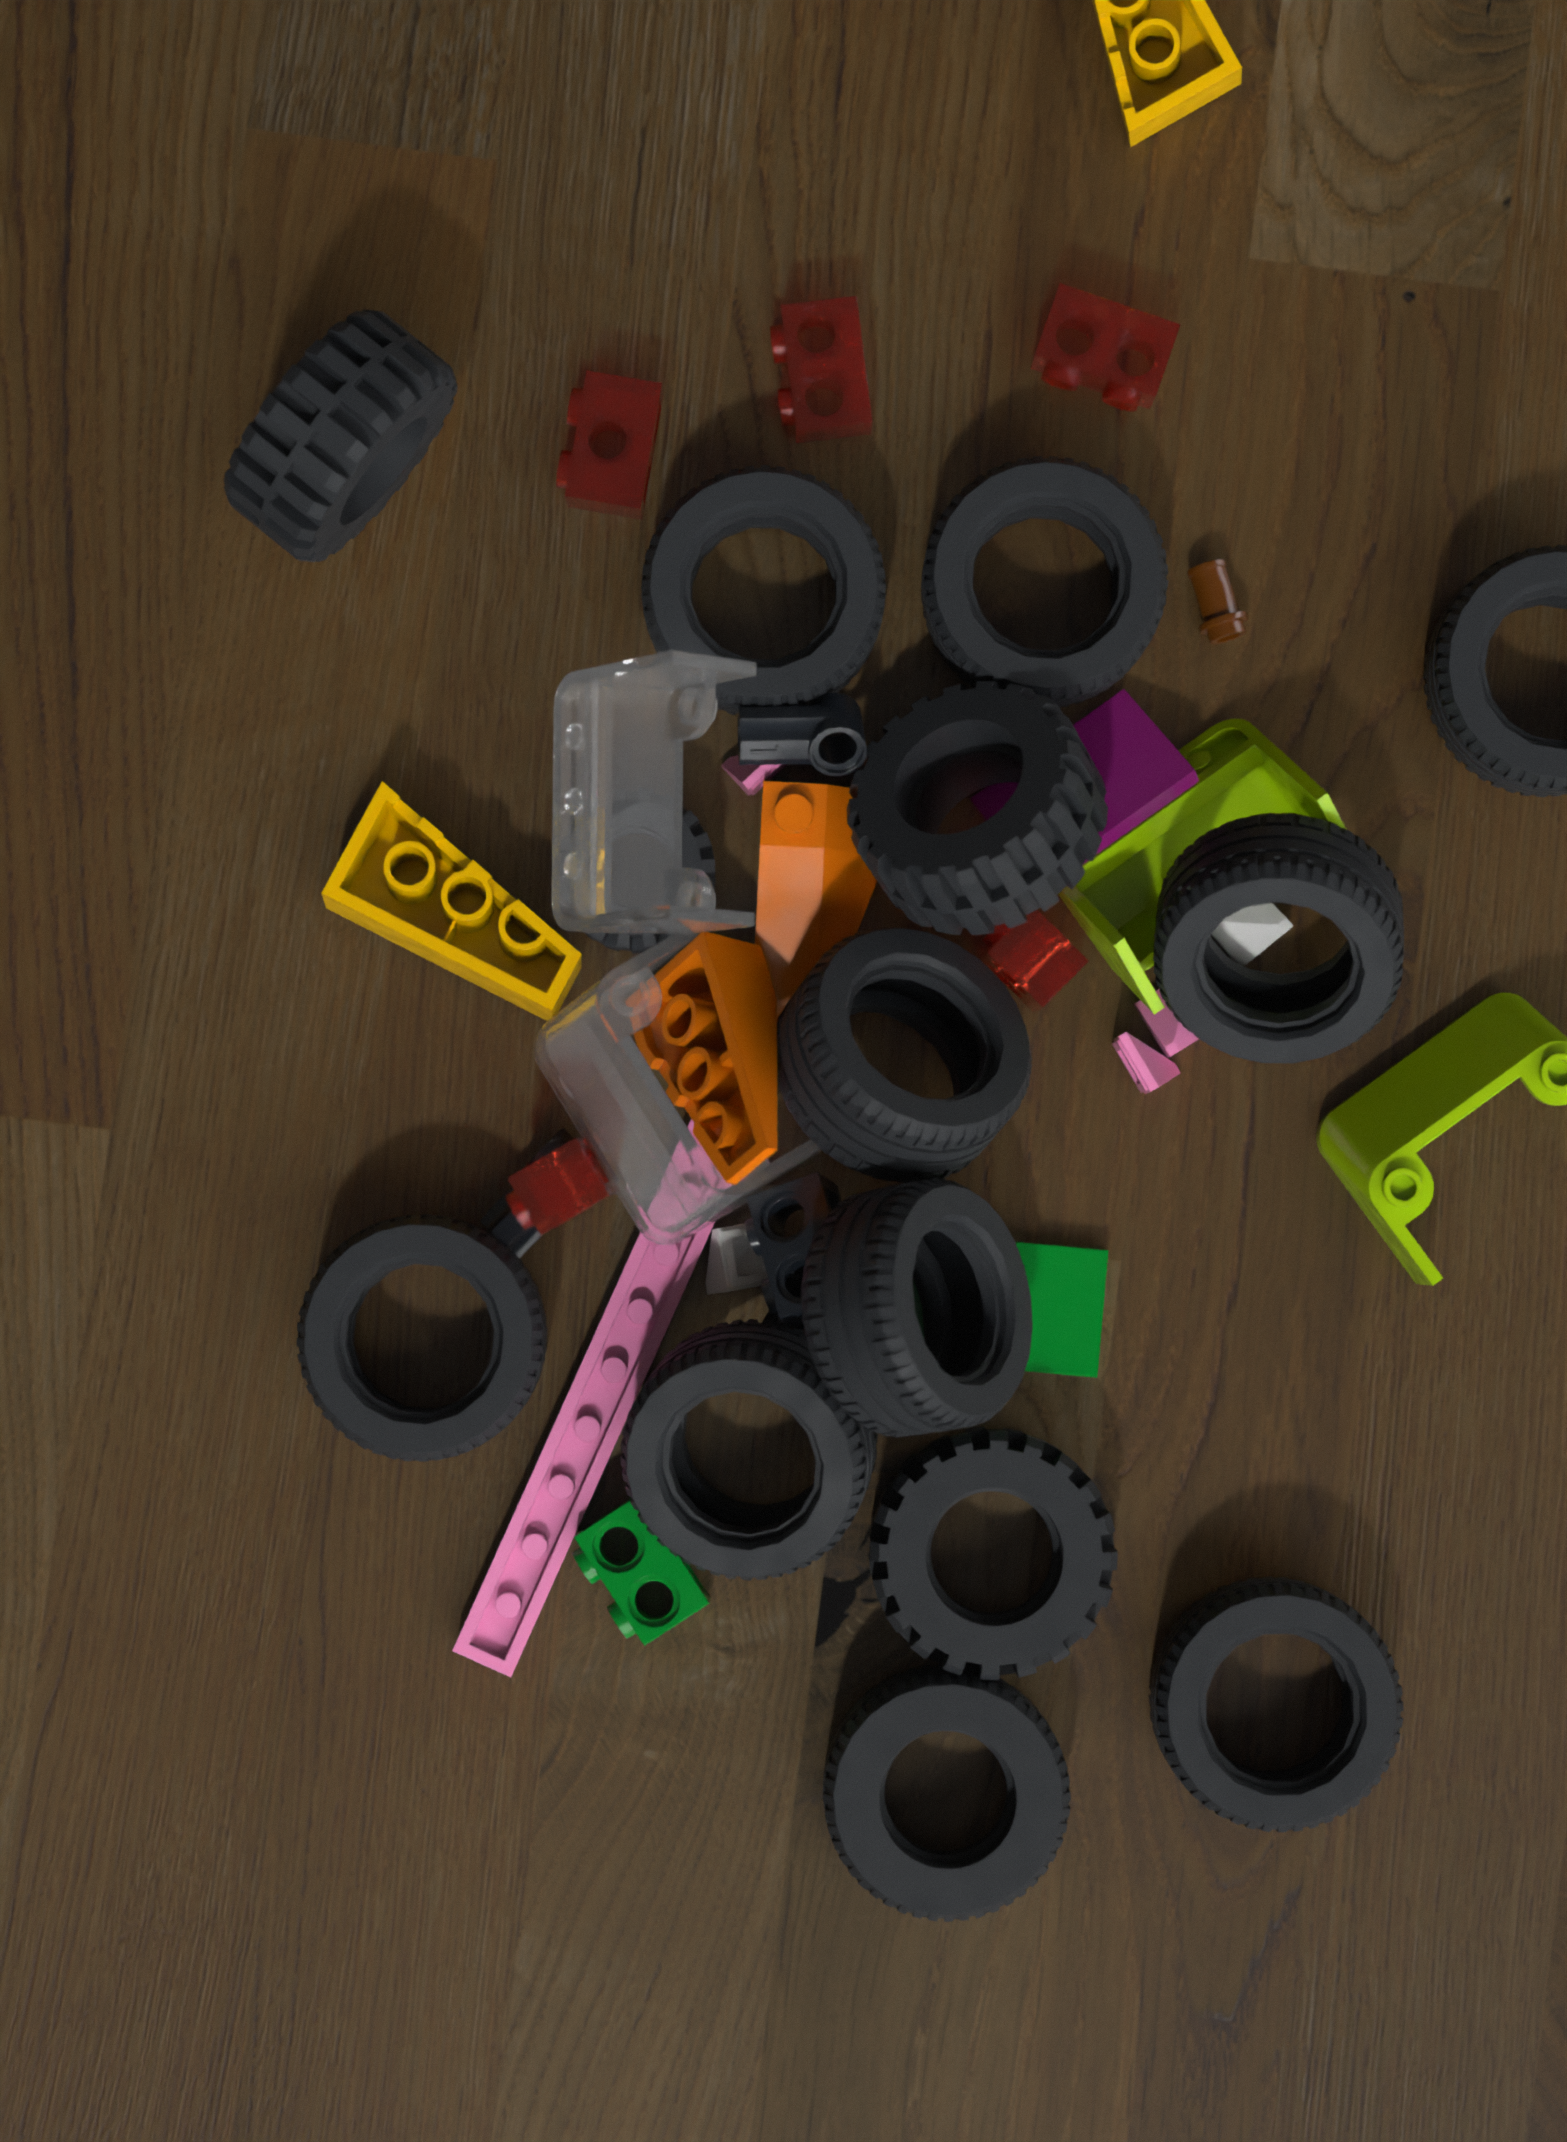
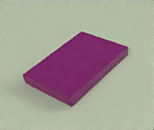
(1133, 758)

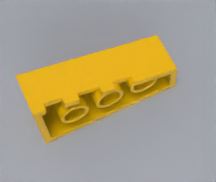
(1164, 60)
(441, 905)

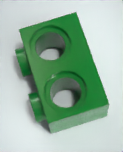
(625, 1577)

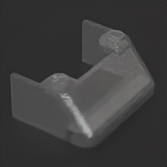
(623, 795)
(628, 1115)

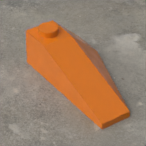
(808, 880)
(719, 1049)

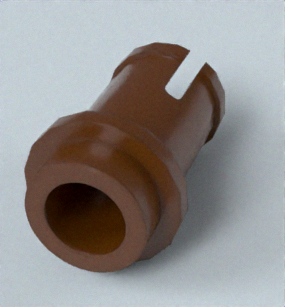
(1217, 602)

